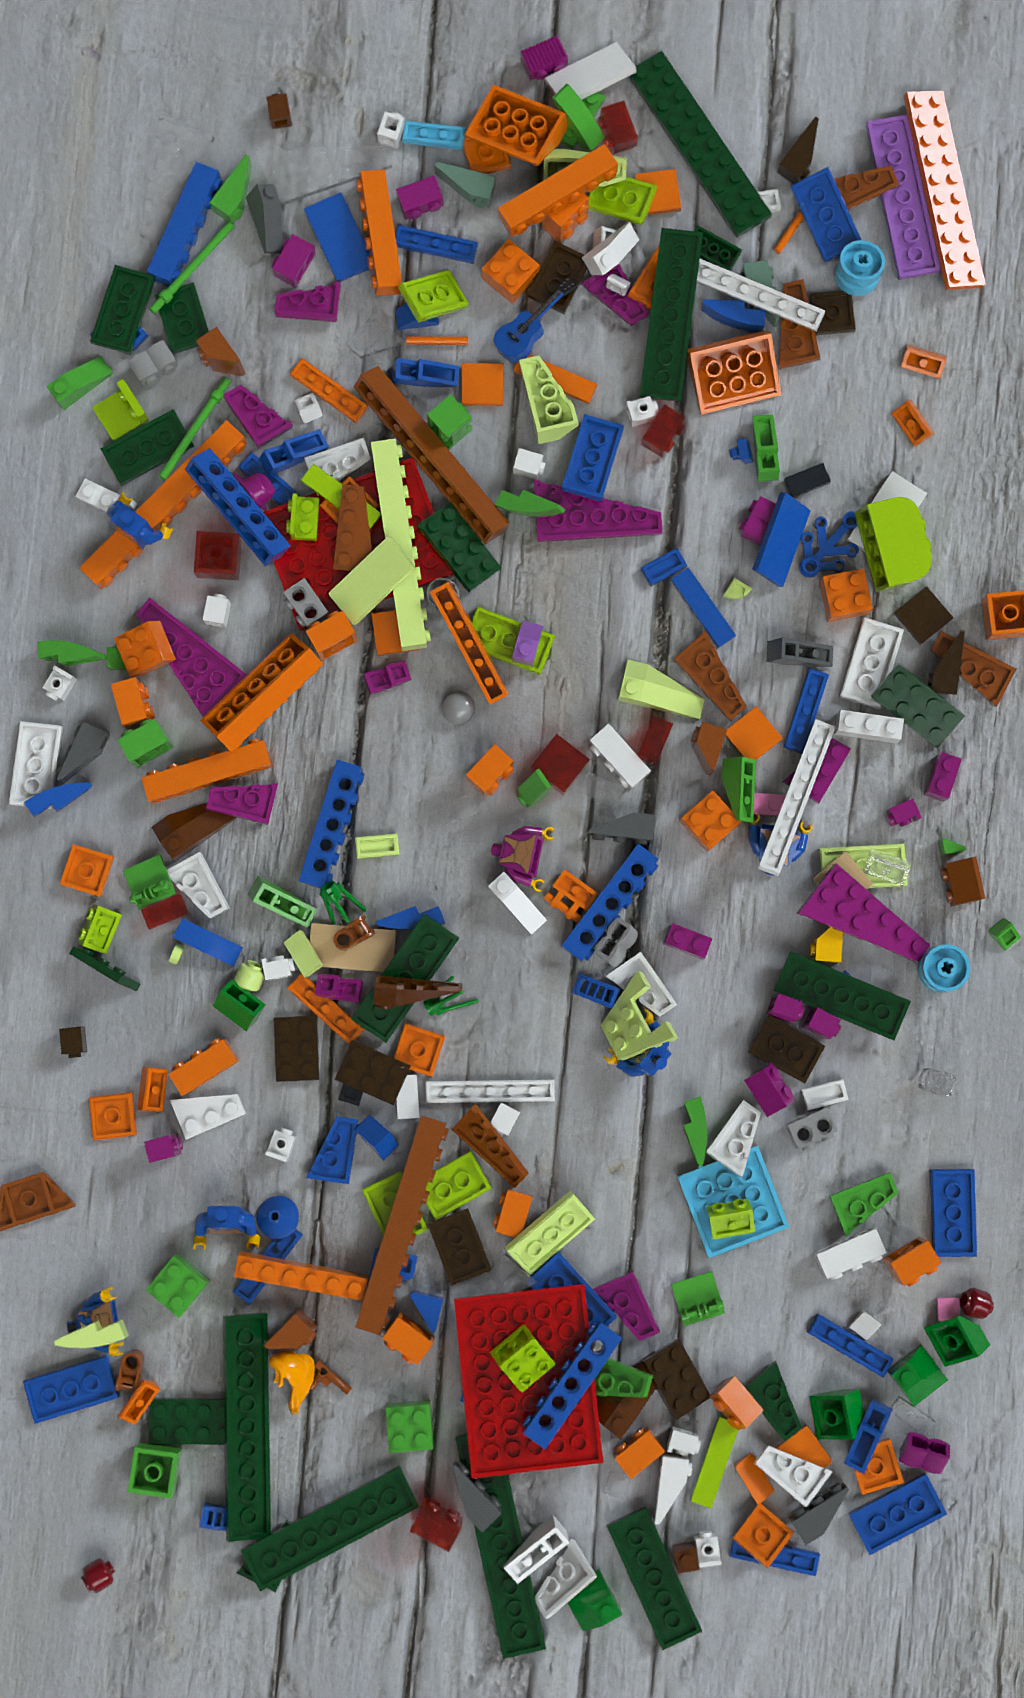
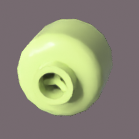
(250, 976)

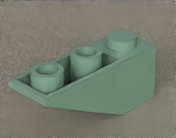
(763, 274)

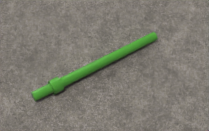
(165, 295)
(215, 397)

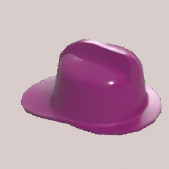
(258, 487)

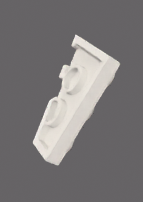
(341, 460)
(199, 884)
(657, 997)
(206, 1113)
(736, 1138)
(793, 1474)
(566, 1581)

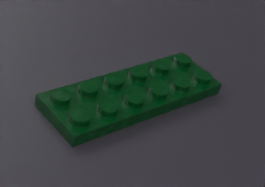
(416, 959)
(842, 995)
(654, 1578)

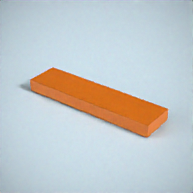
(572, 384)
(328, 390)
(325, 1009)

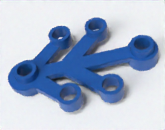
(827, 548)

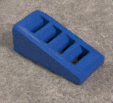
(614, 991)
(213, 1525)

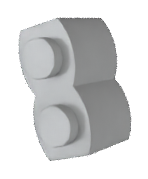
(153, 363)
(614, 945)

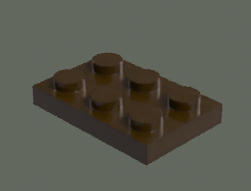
(559, 264)
(296, 1048)
(786, 1049)
(372, 1072)
(459, 1246)
(676, 1379)

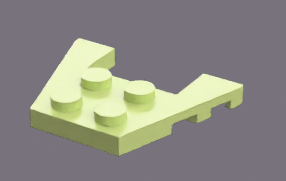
(627, 1027)

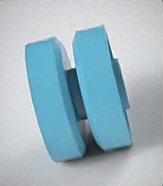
(859, 268)
(956, 966)

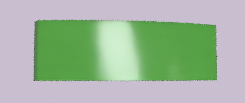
(578, 118)
(765, 448)
(528, 504)
(68, 652)
(697, 1129)

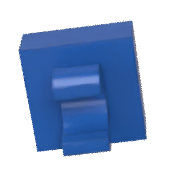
(742, 452)

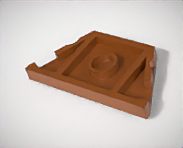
(31, 1199)

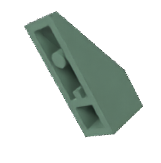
(470, 184)

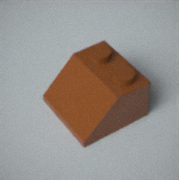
(218, 354)
(707, 745)
(962, 881)
(293, 1333)

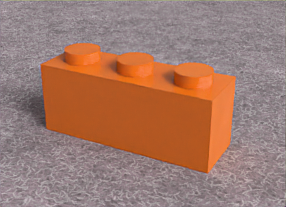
(203, 1066)

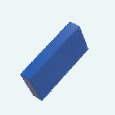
(663, 567)

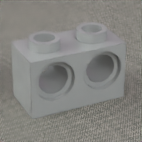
(310, 602)
(809, 1122)

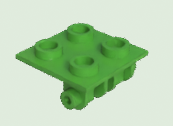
(149, 882)
(698, 1298)

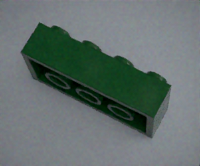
(717, 250)

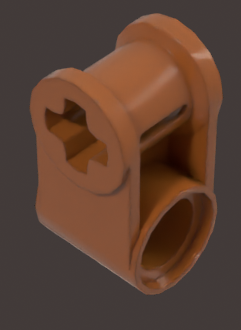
(354, 933)
(130, 1376)

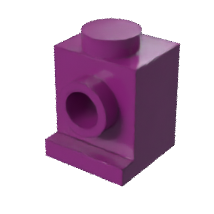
(902, 814)

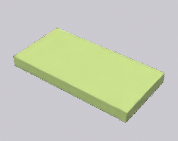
(371, 580)
(859, 856)
(549, 1233)

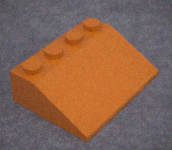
(517, 126)
(734, 371)

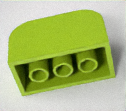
(894, 542)

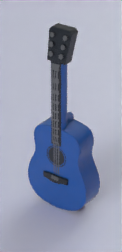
(517, 338)

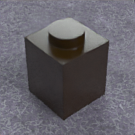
(73, 1041)

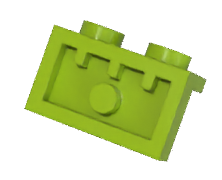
(303, 517)
(99, 928)
(731, 1218)

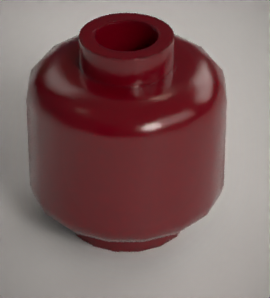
(976, 1303)
(98, 1575)

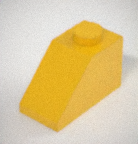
(827, 946)

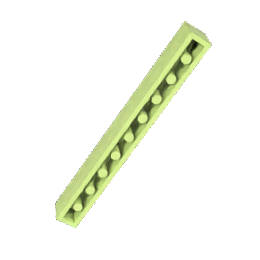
(396, 525)

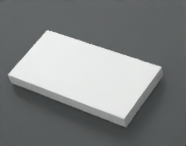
(593, 72)
(893, 487)
(870, 661)
(35, 761)

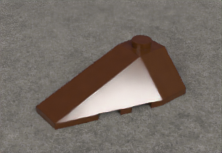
(188, 829)
(402, 991)
(620, 1412)

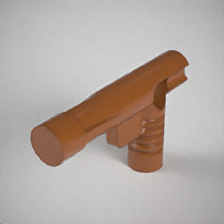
(329, 1377)

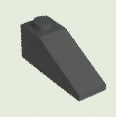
(266, 214)
(799, 653)

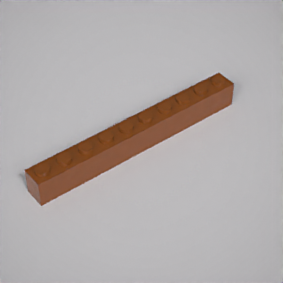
(431, 454)
(401, 1224)

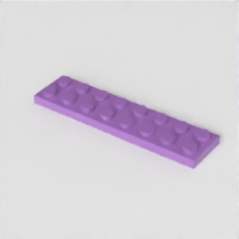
(906, 204)

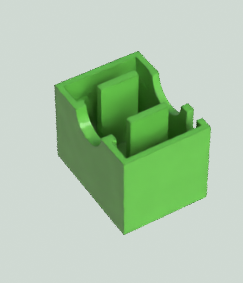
(450, 421)

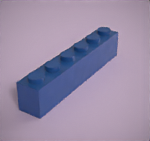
(185, 224)

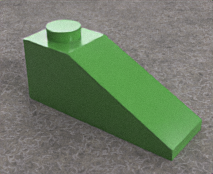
(231, 197)
(79, 381)
(739, 783)
(533, 789)
(281, 901)

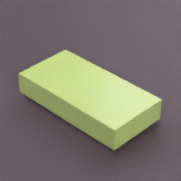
(377, 846)
(303, 953)

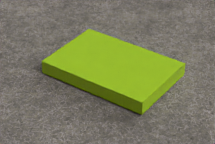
(624, 200)
(433, 295)
(456, 1185)
(381, 1200)

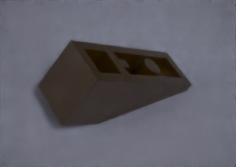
(798, 160)
(947, 671)

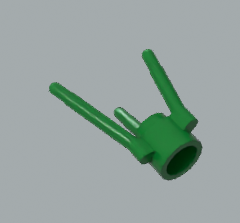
(332, 892)
(436, 1005)

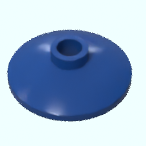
(287, 1219)

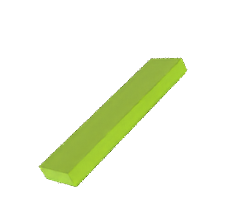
(331, 490)
(714, 1463)

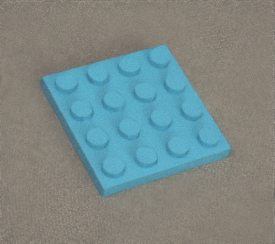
(719, 1185)

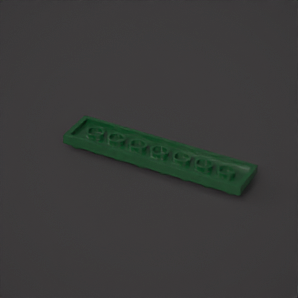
(671, 314)
(329, 1528)

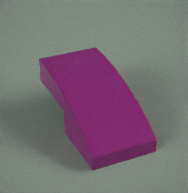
(387, 677)
(339, 989)

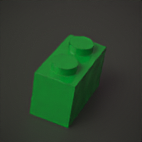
(239, 1005)

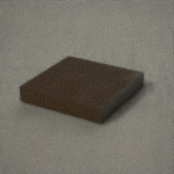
(838, 312)
(923, 615)

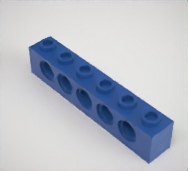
(237, 507)
(341, 772)
(640, 857)
(544, 1434)

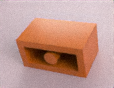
(513, 1212)
(736, 1403)
(638, 1452)

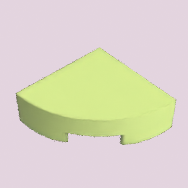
(737, 590)

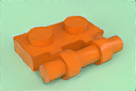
(574, 890)

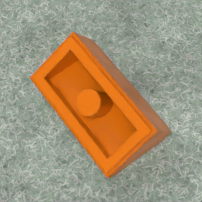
(923, 361)
(912, 423)
(152, 1089)
(139, 1401)
(754, 1478)

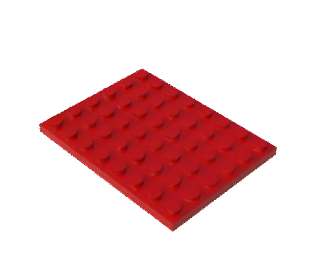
(316, 558)
(494, 1403)

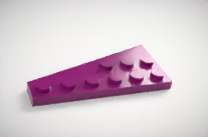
(591, 518)
(198, 666)
(856, 912)

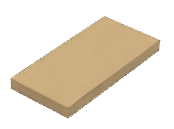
(368, 955)

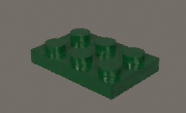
(183, 319)

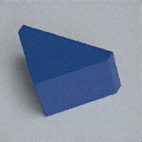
(407, 320)
(376, 1137)
(428, 1306)

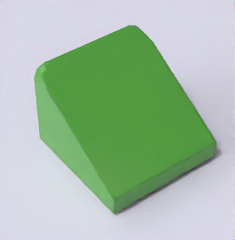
(114, 659)
(948, 847)
(1004, 933)

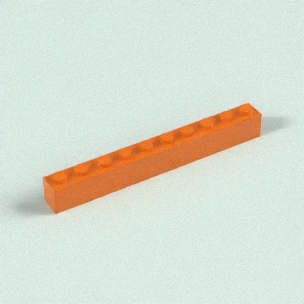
(160, 507)

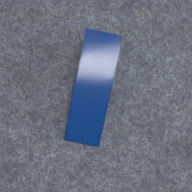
(734, 314)
(424, 373)
(293, 451)
(56, 797)
(409, 918)
(207, 942)
(868, 1436)

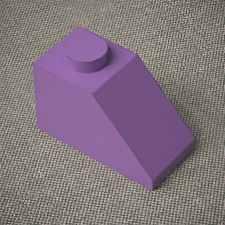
(527, 643)

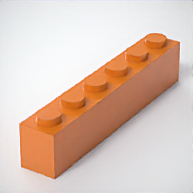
(558, 190)
(379, 232)
(469, 643)
(206, 772)
(301, 1275)

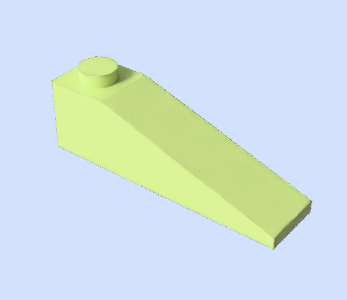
(562, 158)
(549, 407)
(655, 690)

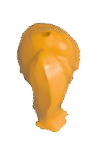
(299, 1372)

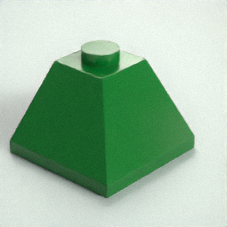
(957, 1339)
(917, 1375)
(837, 1414)
(595, 1604)

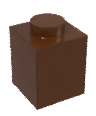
(279, 110)
(685, 1557)

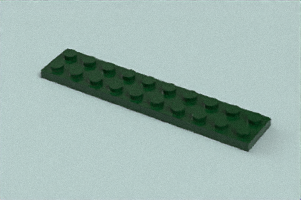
(699, 144)
(246, 1426)
(512, 1603)

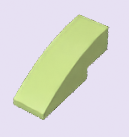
(94, 1335)

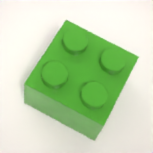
(145, 742)
(178, 1285)
(409, 1426)
(154, 1470)

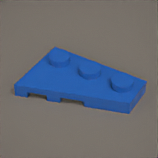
(337, 1153)

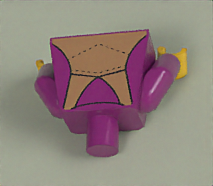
(522, 854)

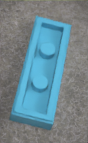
(434, 135)

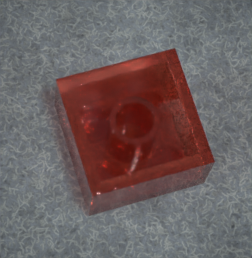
(217, 555)
(560, 764)
(436, 1523)

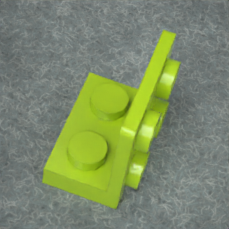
(120, 412)
(522, 1358)

